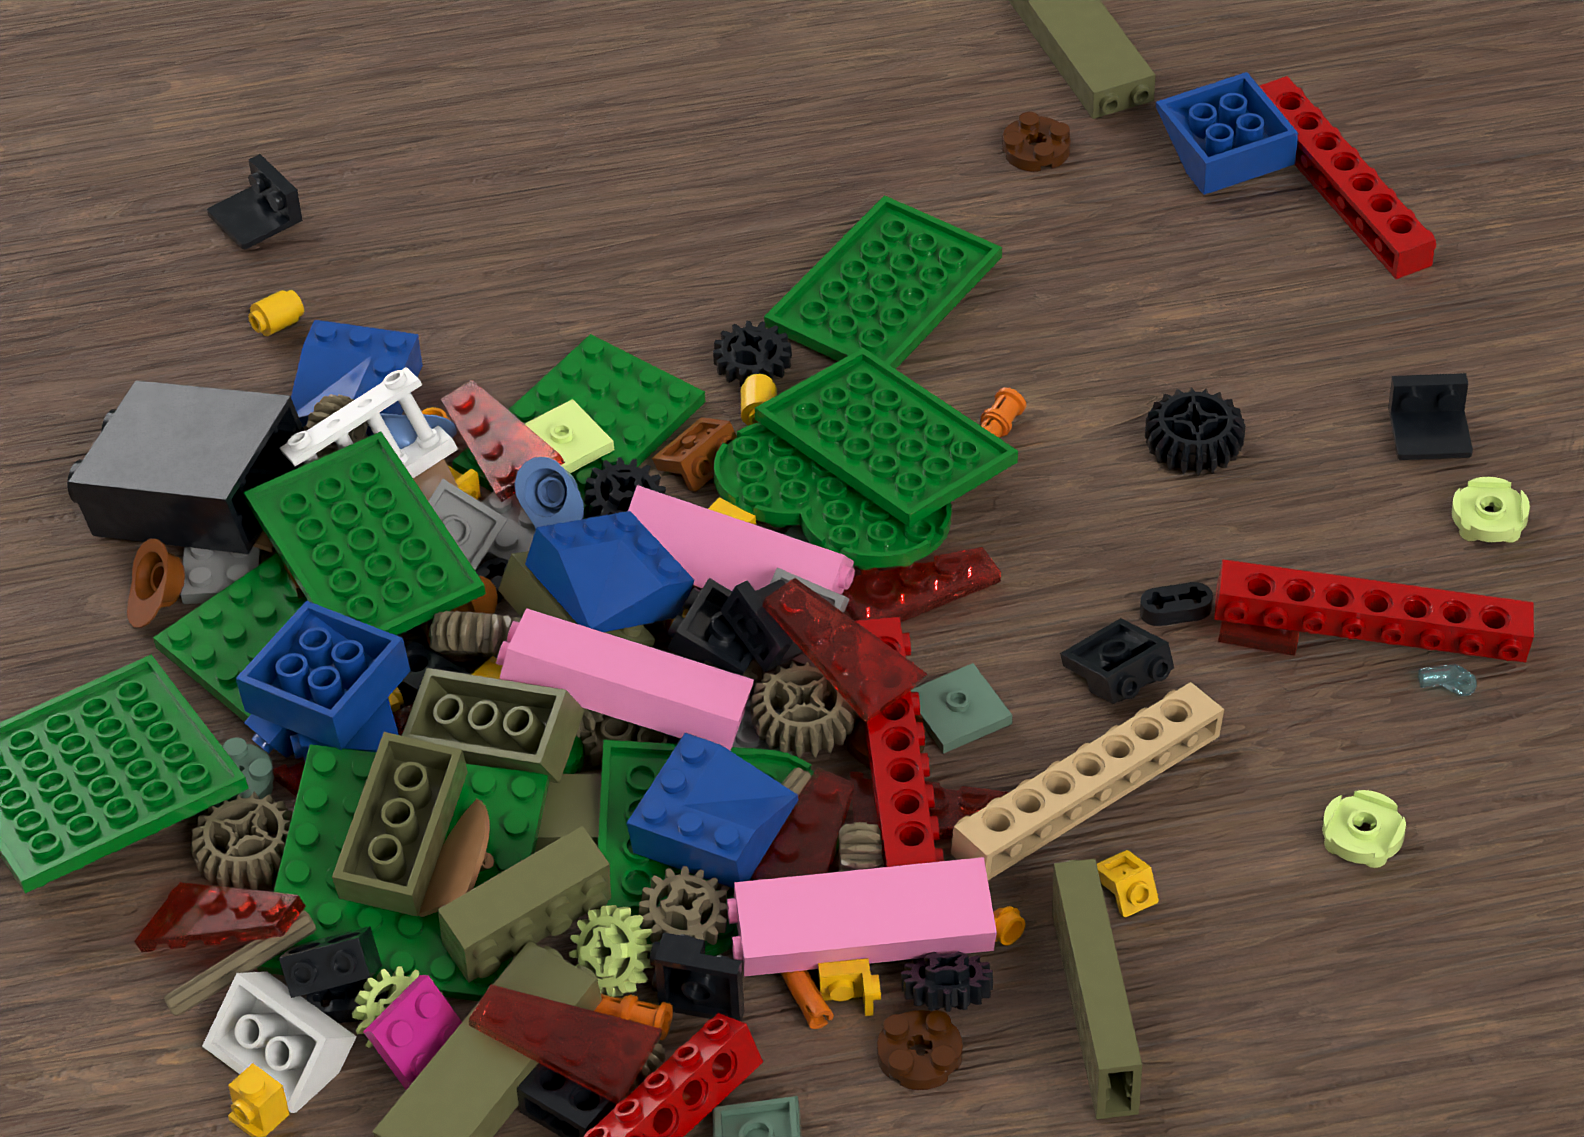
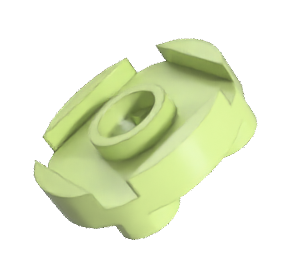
(1498, 526)
(1363, 846)

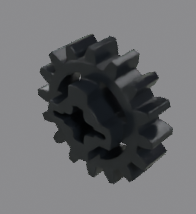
(752, 352)
(617, 486)
(947, 981)

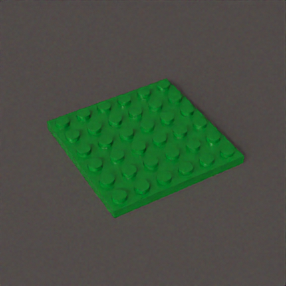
(104, 772)
(317, 833)

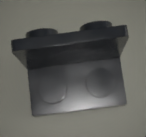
(259, 210)
(1430, 416)
(757, 627)

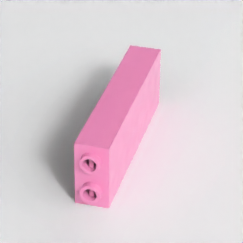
(733, 549)
(626, 678)
(862, 915)

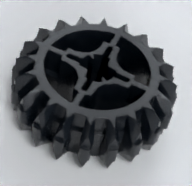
(1195, 431)

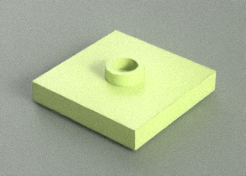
(572, 435)

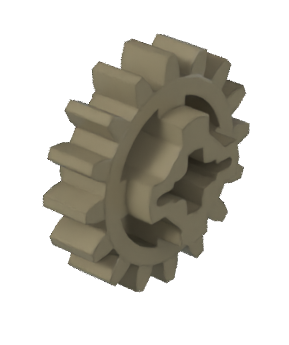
(687, 905)

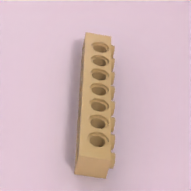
(1088, 780)

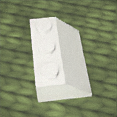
(279, 1036)

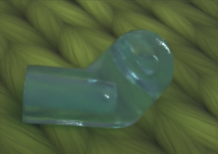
(1449, 676)

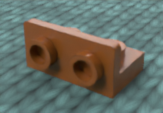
(695, 451)

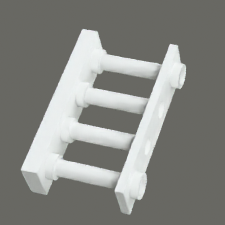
(426, 451)

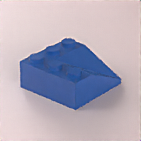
(1228, 133)
(350, 363)
(609, 572)
(323, 675)
(710, 813)

